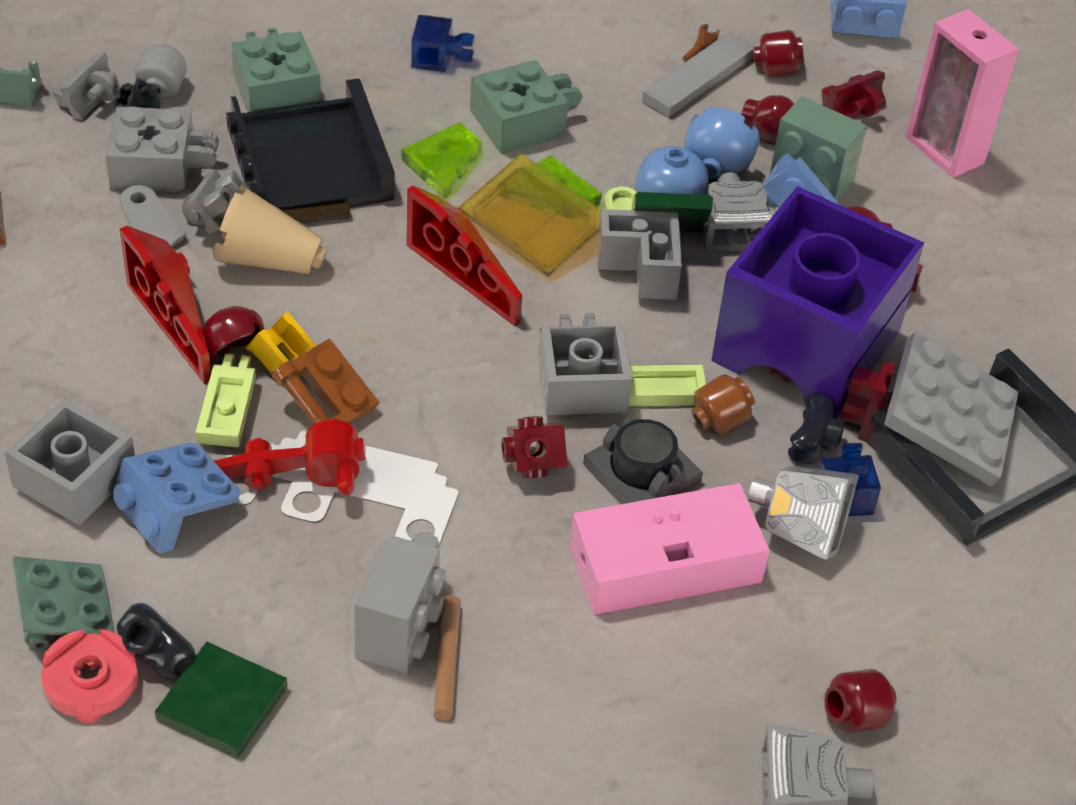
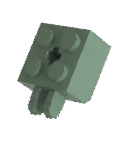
(275, 71)
(522, 105)

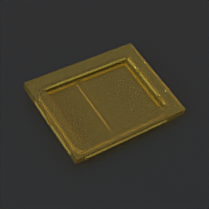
(533, 214)

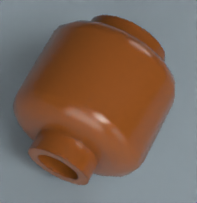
(722, 404)

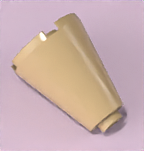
(266, 237)

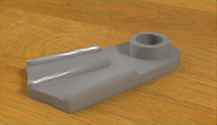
(151, 214)

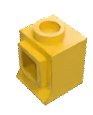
(283, 333)

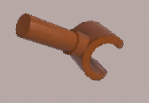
(703, 41)

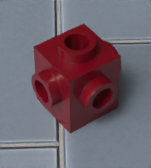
(549, 449)

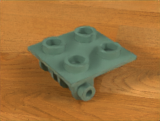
(60, 599)

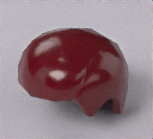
(231, 328)

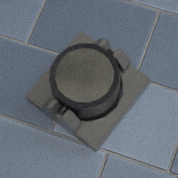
(643, 462)

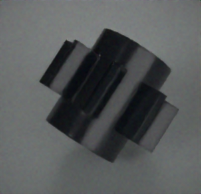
(137, 95)

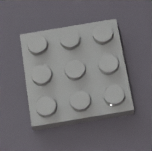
(952, 409)

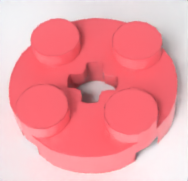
(95, 696)

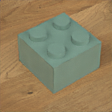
(824, 141)

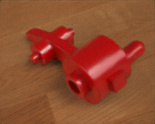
(328, 456)

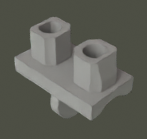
(87, 86)
(211, 199)

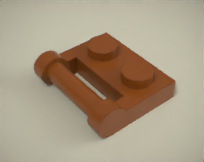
(332, 381)

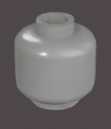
(163, 69)

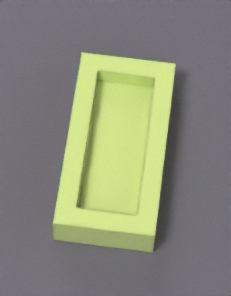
(665, 385)

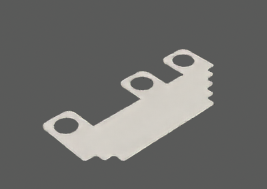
(382, 478)

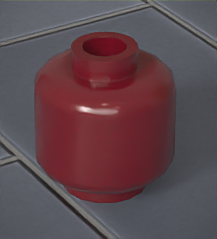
(779, 53)
(860, 700)

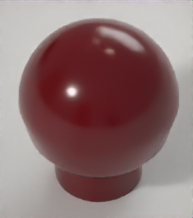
(766, 115)

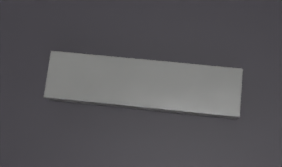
(698, 74)

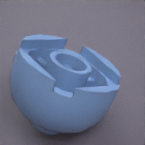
(722, 141)
(672, 171)

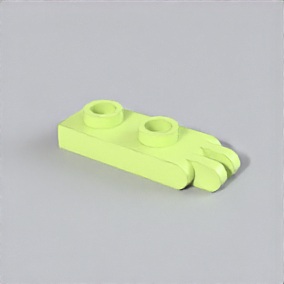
(226, 403)

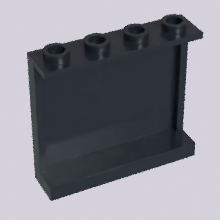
(314, 152)

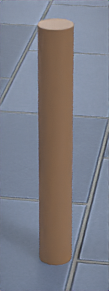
(447, 658)

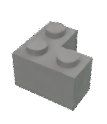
(643, 244)

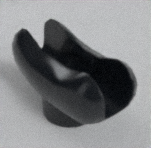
(817, 431)
(154, 640)

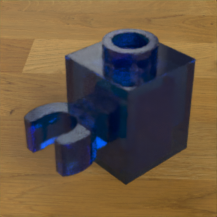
(434, 43)
(868, 484)

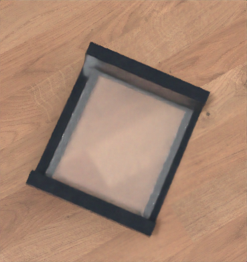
(1035, 468)

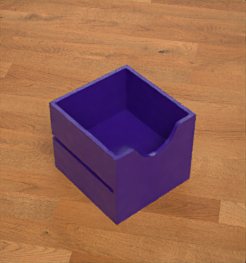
(816, 296)

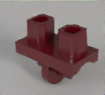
(856, 97)
(870, 386)

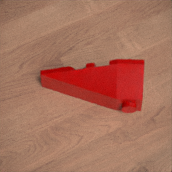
(457, 249)
(164, 289)

